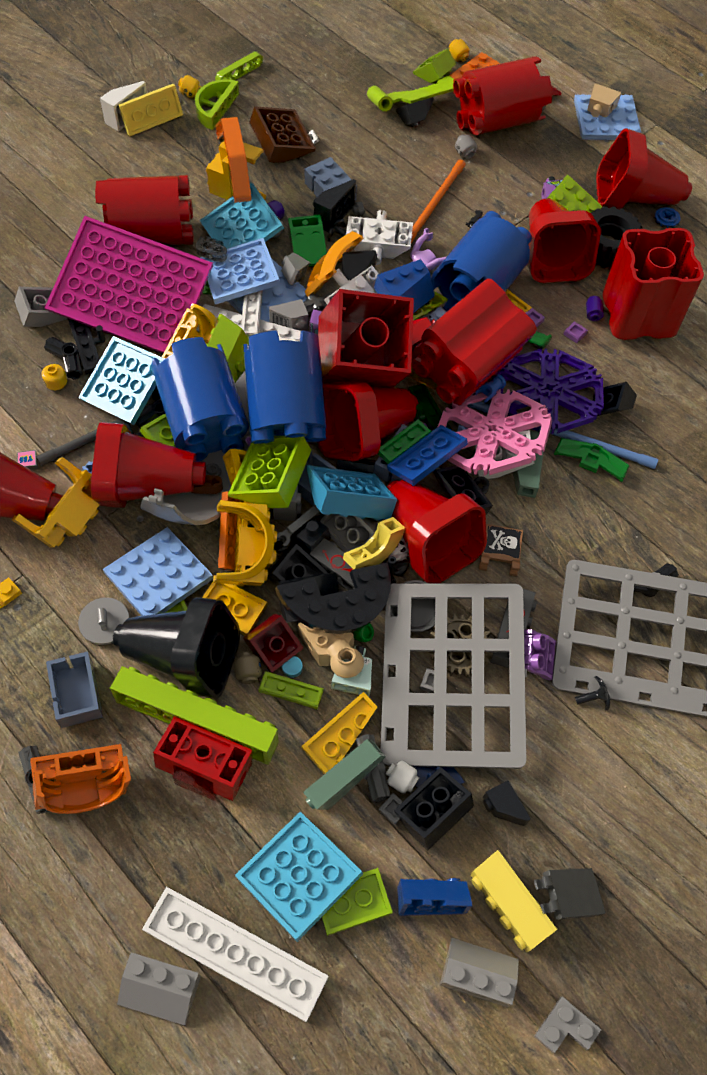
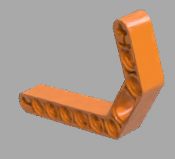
(230, 131)

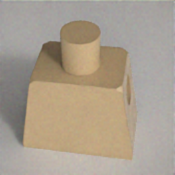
(603, 100)

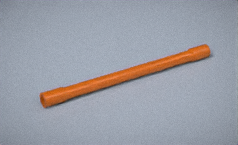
(456, 170)

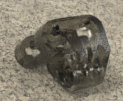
(211, 249)

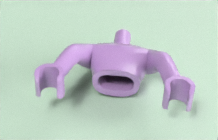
(427, 255)

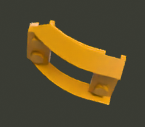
(326, 265)

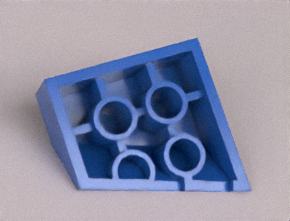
(407, 281)
(433, 897)

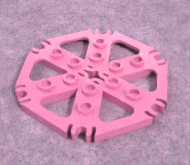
(505, 434)

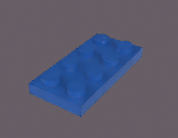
(427, 455)

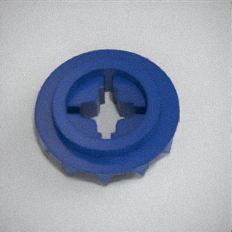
(668, 213)

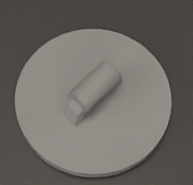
(100, 619)

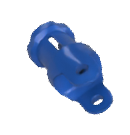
(490, 388)

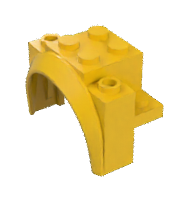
(219, 172)
(70, 512)
(253, 544)

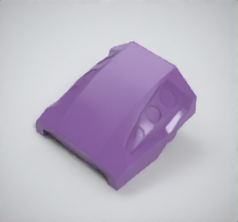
(539, 653)

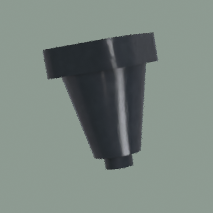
(186, 645)

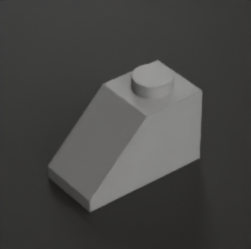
(294, 268)

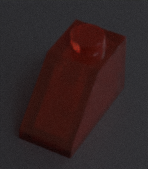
(194, 783)

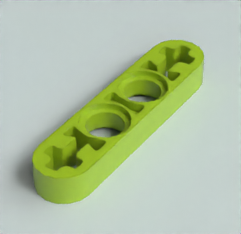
(253, 61)

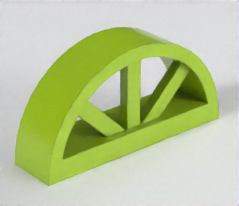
(226, 92)

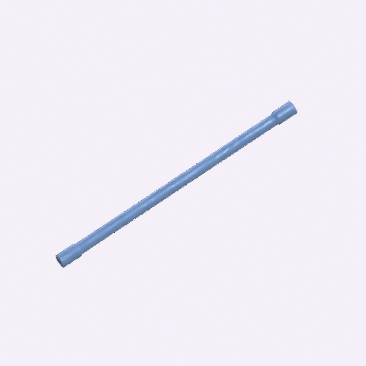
(641, 459)

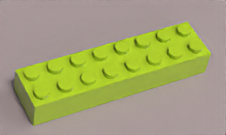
(165, 701)

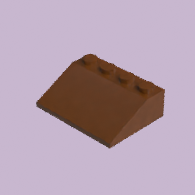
(280, 134)

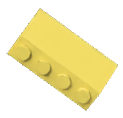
(512, 902)

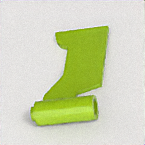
(385, 101)

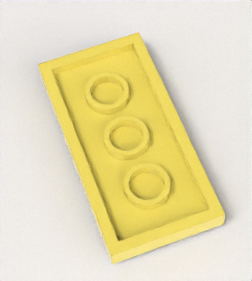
(150, 109)

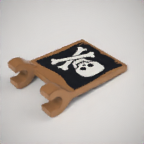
(503, 546)

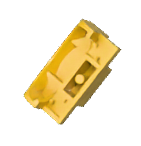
(187, 327)

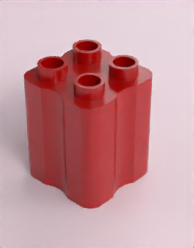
(652, 283)
(472, 342)

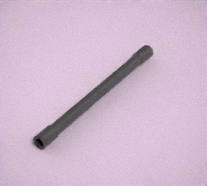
(53, 454)

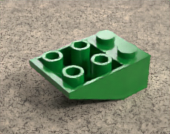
(307, 237)

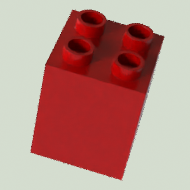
(366, 338)

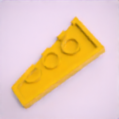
(339, 734)

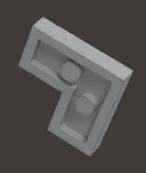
(566, 1020)

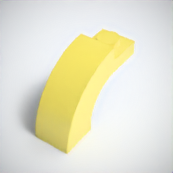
(378, 547)

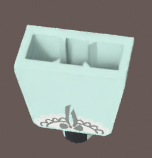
(358, 683)

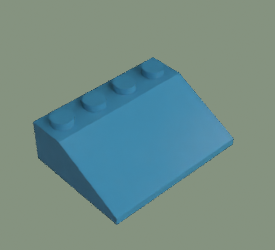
(350, 493)

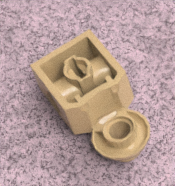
(332, 650)

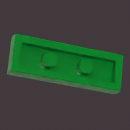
(403, 441)

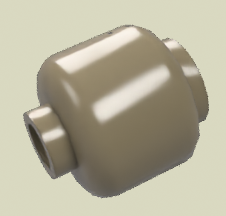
(247, 668)

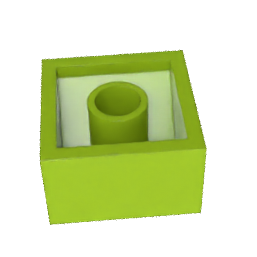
(436, 66)

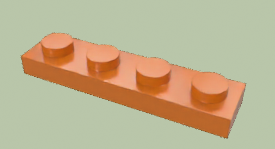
(227, 538)

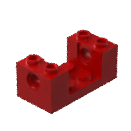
(224, 765)

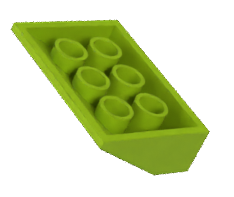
(271, 472)

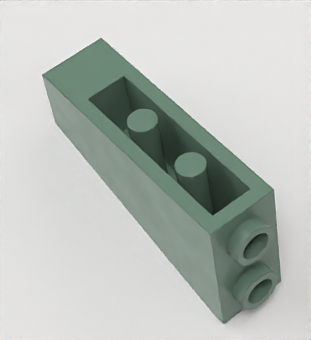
(528, 478)
(343, 776)

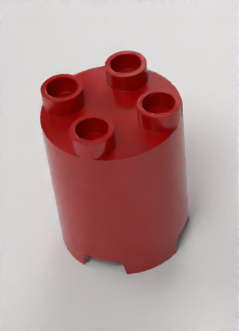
(502, 96)
(149, 207)

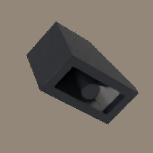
(505, 804)

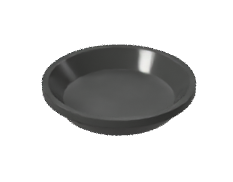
(421, 613)

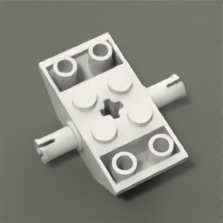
(383, 235)
(363, 282)

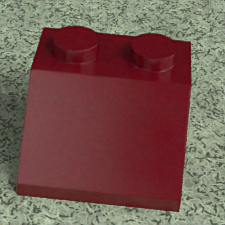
(273, 642)

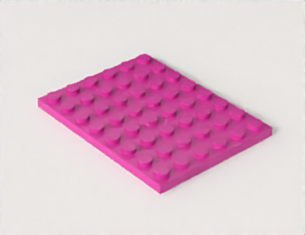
(127, 284)

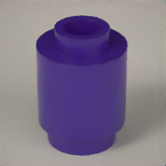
(594, 308)

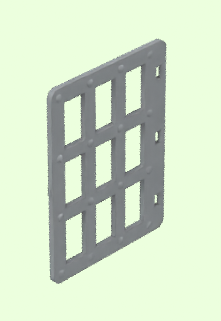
(620, 687)
(396, 693)

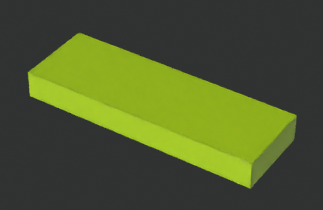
(291, 690)

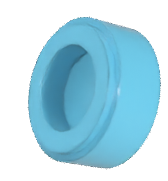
(292, 667)

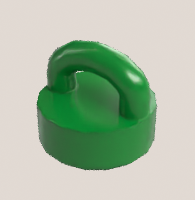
(364, 634)

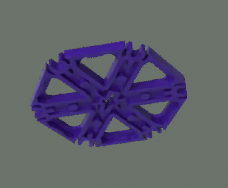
(561, 387)

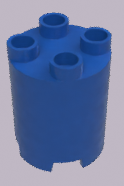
(487, 251)
(284, 387)
(200, 398)

